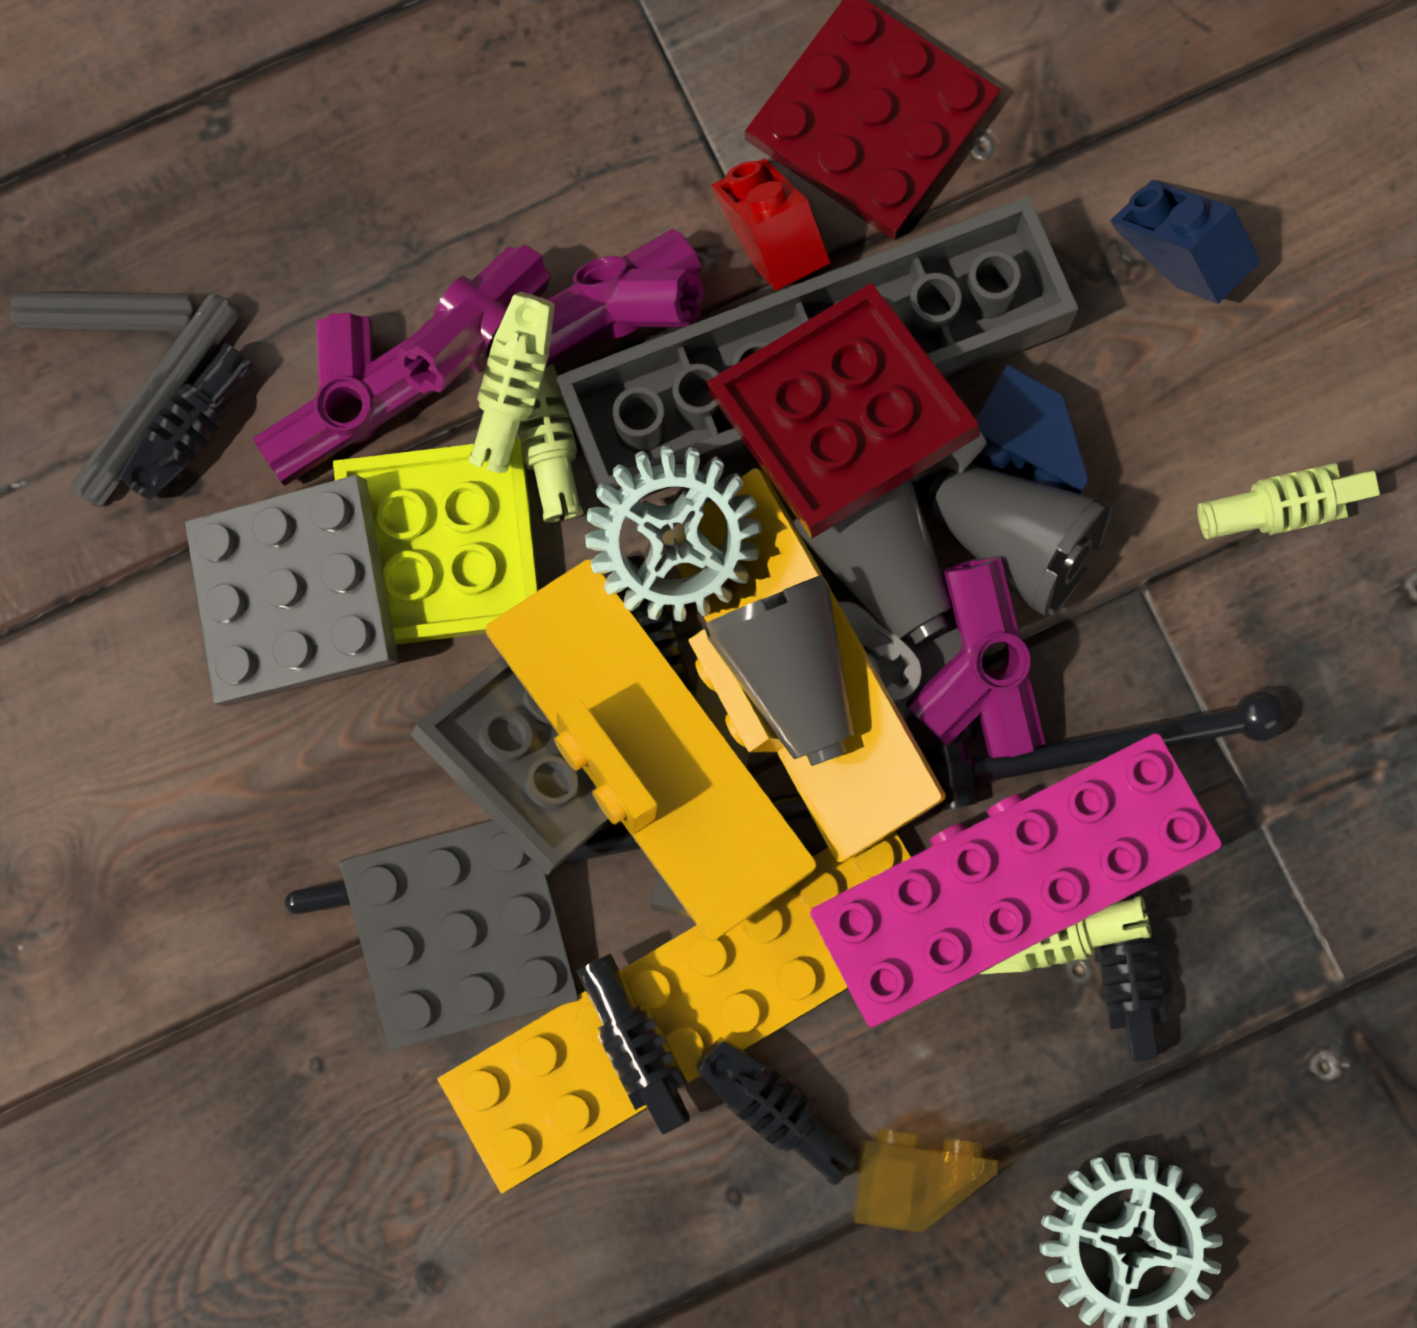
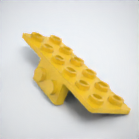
(650, 751)
(883, 774)

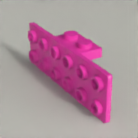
(1014, 879)

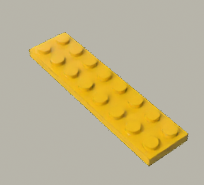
(553, 1080)

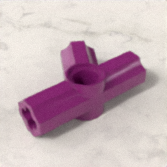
(619, 294)
(469, 319)
(344, 375)
(962, 687)

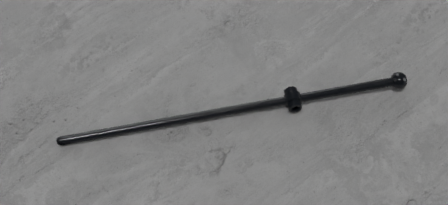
(1256, 717)

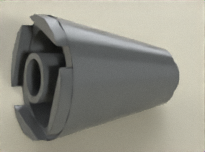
(1030, 525)
(888, 563)
(790, 667)

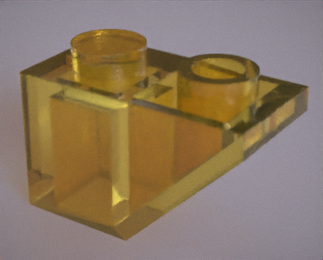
(913, 1184)

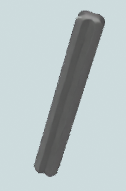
(176, 368)

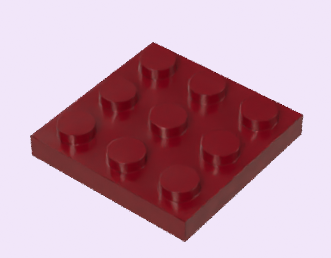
(872, 115)
(843, 409)

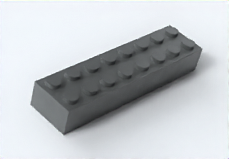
(958, 291)

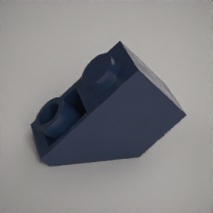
(1188, 239)
(1030, 433)

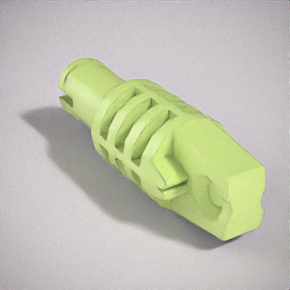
(512, 378)
(550, 449)
(1287, 502)
(1112, 925)

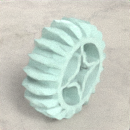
(662, 557)
(1135, 1213)

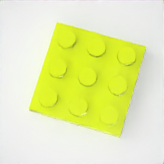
(448, 538)

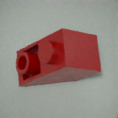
(771, 222)

